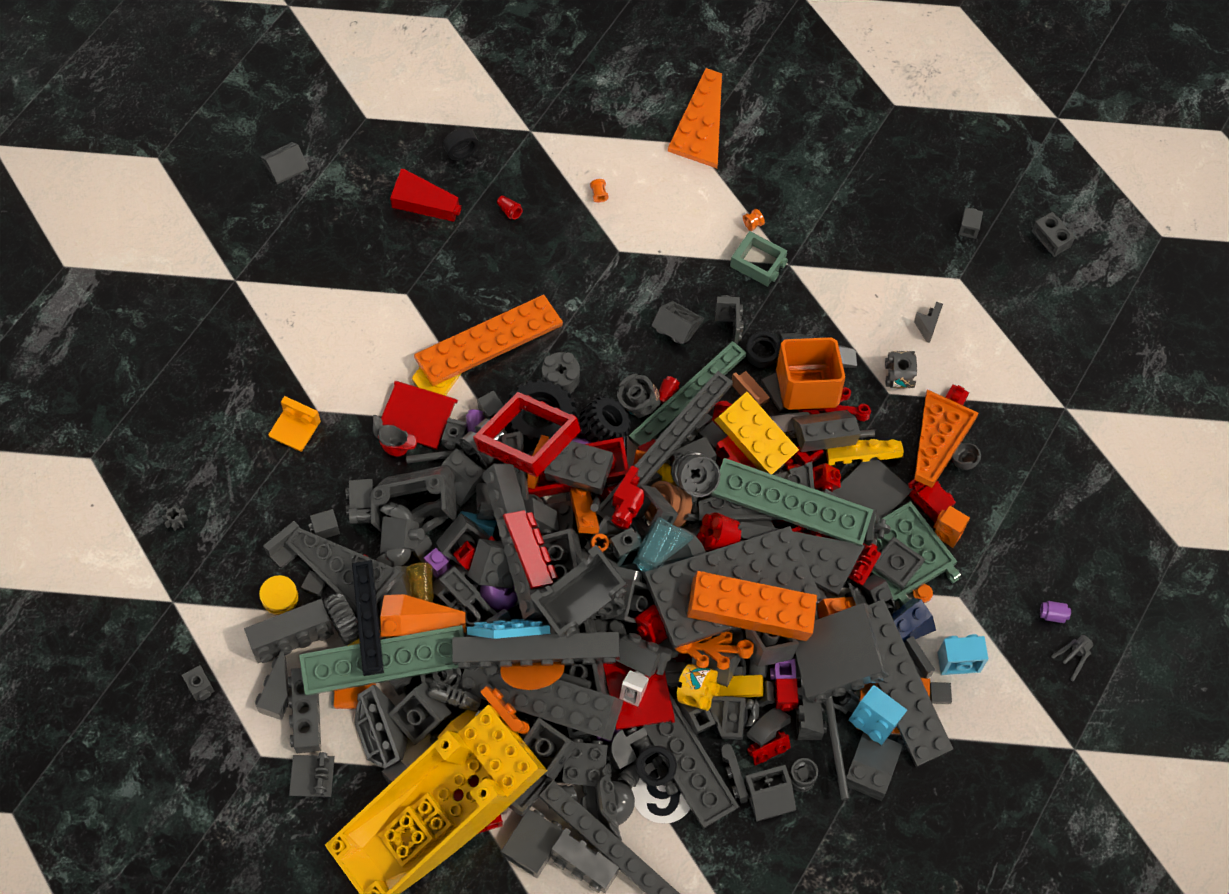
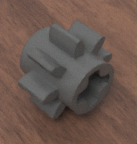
(175, 517)

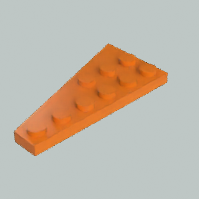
(699, 127)

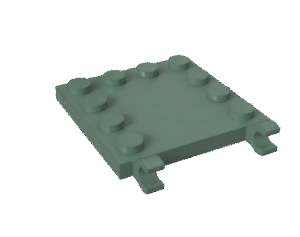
(914, 531)

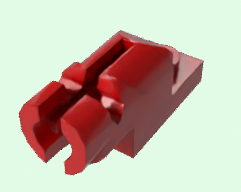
(627, 499)

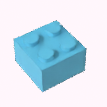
(962, 655)
(877, 715)

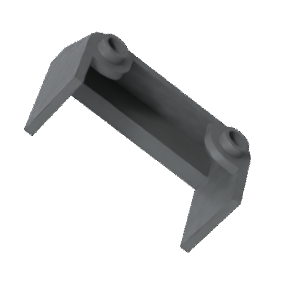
(435, 480)

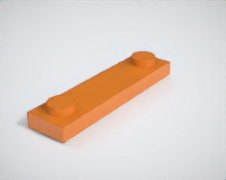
(585, 517)

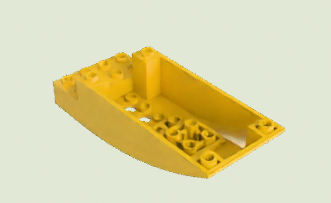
(416, 818)

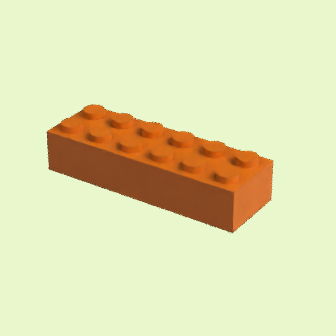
(752, 606)

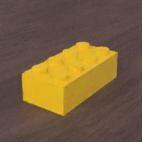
(756, 434)

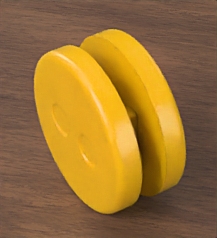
(278, 595)

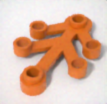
(711, 647)

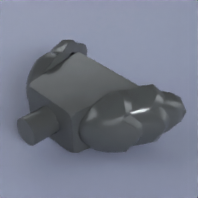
(398, 535)

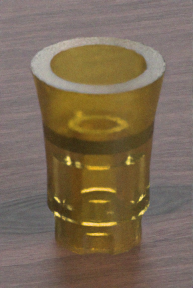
(421, 581)

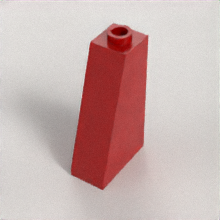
(423, 197)

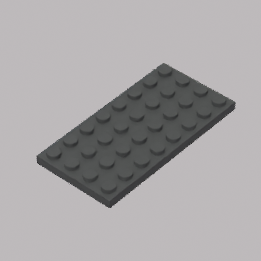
(765, 559)

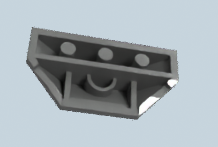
(379, 734)

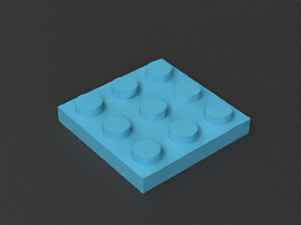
(507, 629)

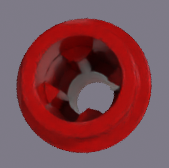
(510, 208)
(668, 388)

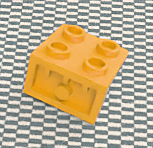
(295, 424)

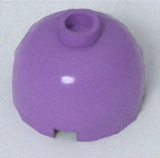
(498, 597)

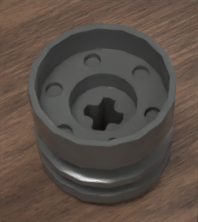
(703, 480)

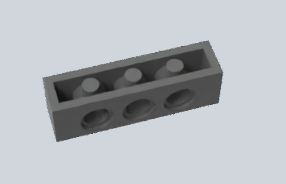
(311, 740)

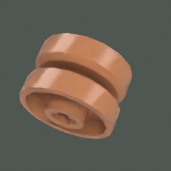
(677, 498)

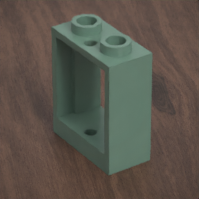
(753, 271)

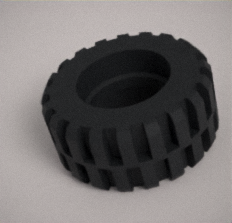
(550, 394)

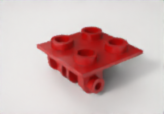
(864, 564)

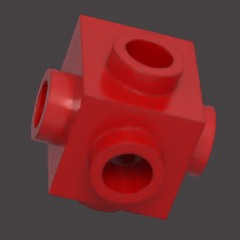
(826, 477)

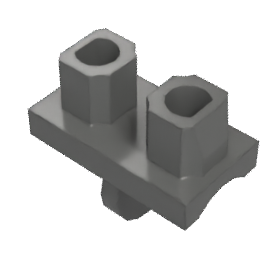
(876, 529)

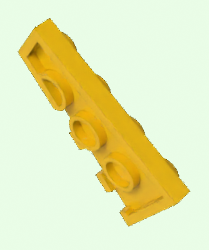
(865, 451)

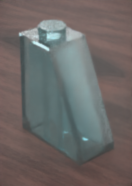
(661, 544)

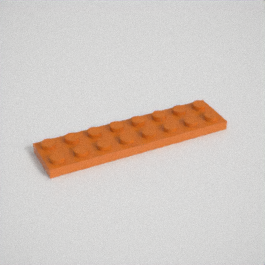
(488, 340)

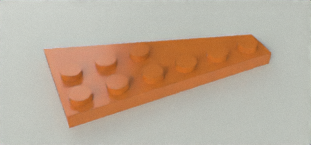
(941, 433)

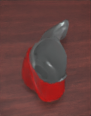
(393, 439)

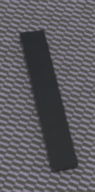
(367, 618)

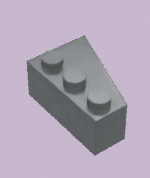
(584, 862)

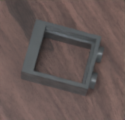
(664, 511)

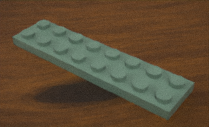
(793, 502)
(402, 658)

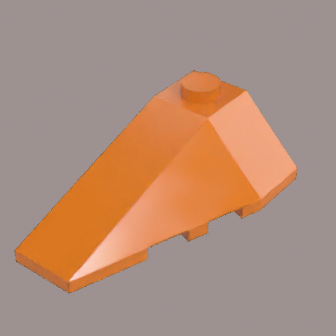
(410, 615)

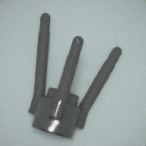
(1080, 647)
(848, 702)

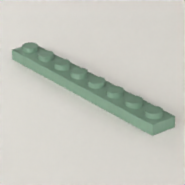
(668, 412)

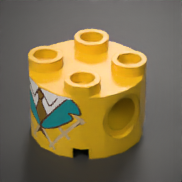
(698, 686)

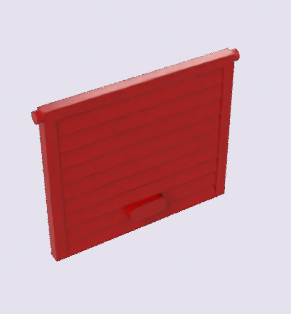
(418, 413)
(654, 706)

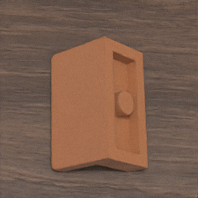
(745, 383)

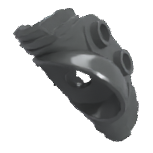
(609, 801)

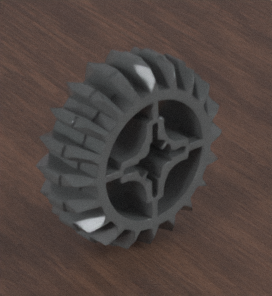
(342, 618)

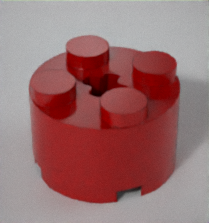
(718, 531)

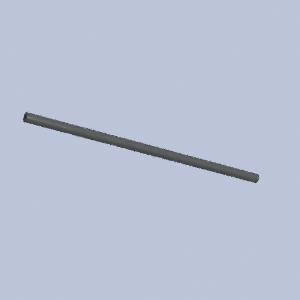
(836, 742)

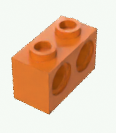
(950, 525)

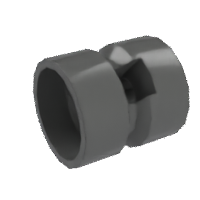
(803, 774)

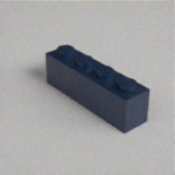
(913, 620)

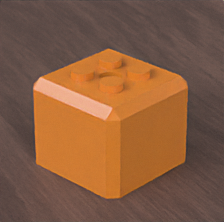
(810, 373)

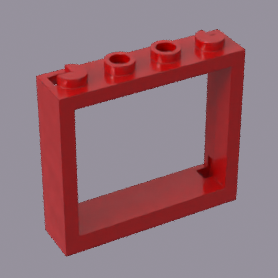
(553, 447)

